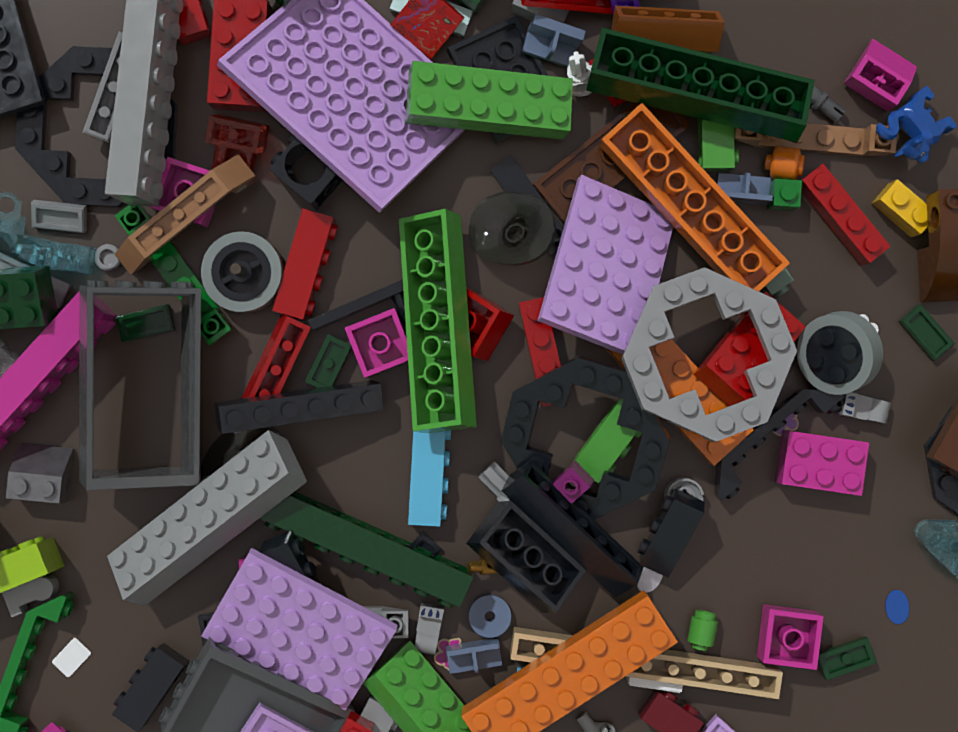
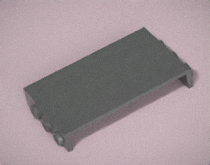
(227, 688)

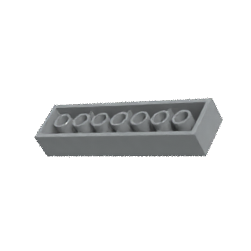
(143, 101)
(206, 518)

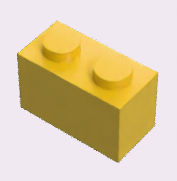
(902, 208)

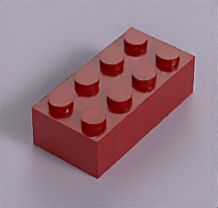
(230, 25)
(738, 352)

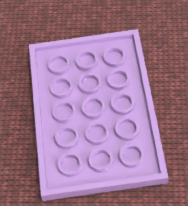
(605, 265)
(299, 629)

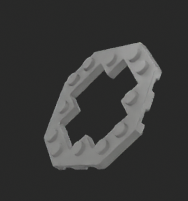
(686, 409)

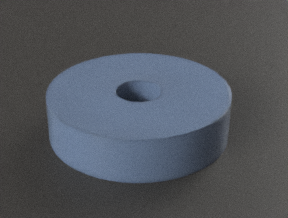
(486, 627)

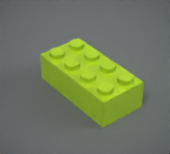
(28, 562)

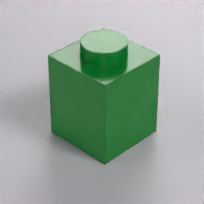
(785, 194)

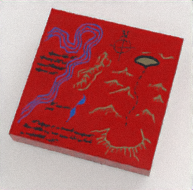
(427, 24)

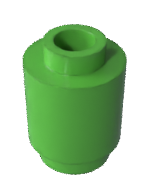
(702, 630)

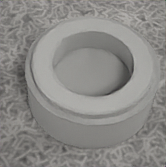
(106, 259)

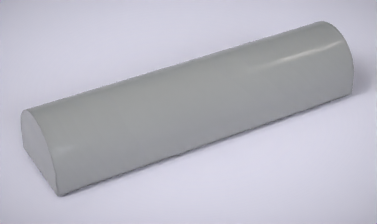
(102, 110)

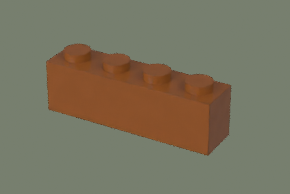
(679, 27)

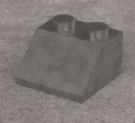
(40, 474)

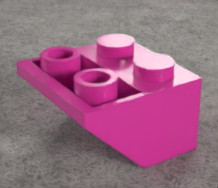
(881, 75)

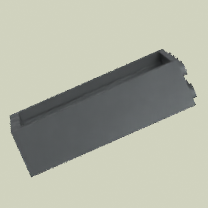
(188, 472)

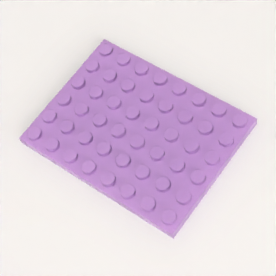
(341, 89)

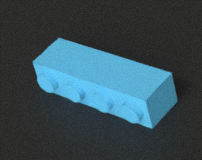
(428, 478)

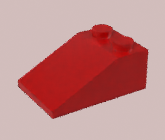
(486, 324)

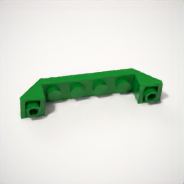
(175, 268)
(22, 652)

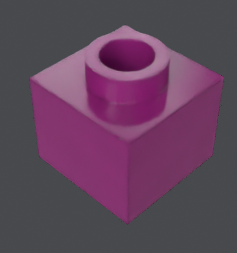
(576, 475)

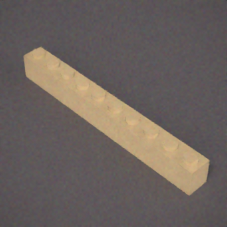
(671, 666)

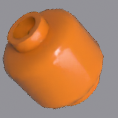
(785, 163)

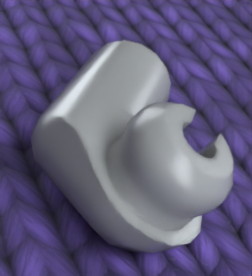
(589, 725)

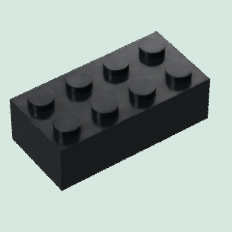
(526, 557)

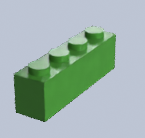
(716, 147)
(606, 444)

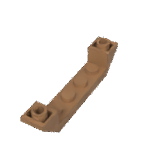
(827, 140)
(182, 212)

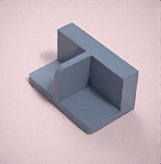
(552, 40)
(745, 188)
(473, 655)

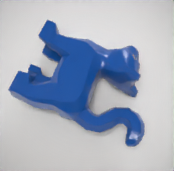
(917, 125)

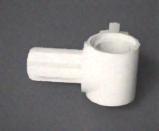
(580, 72)

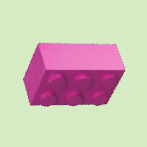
(822, 462)

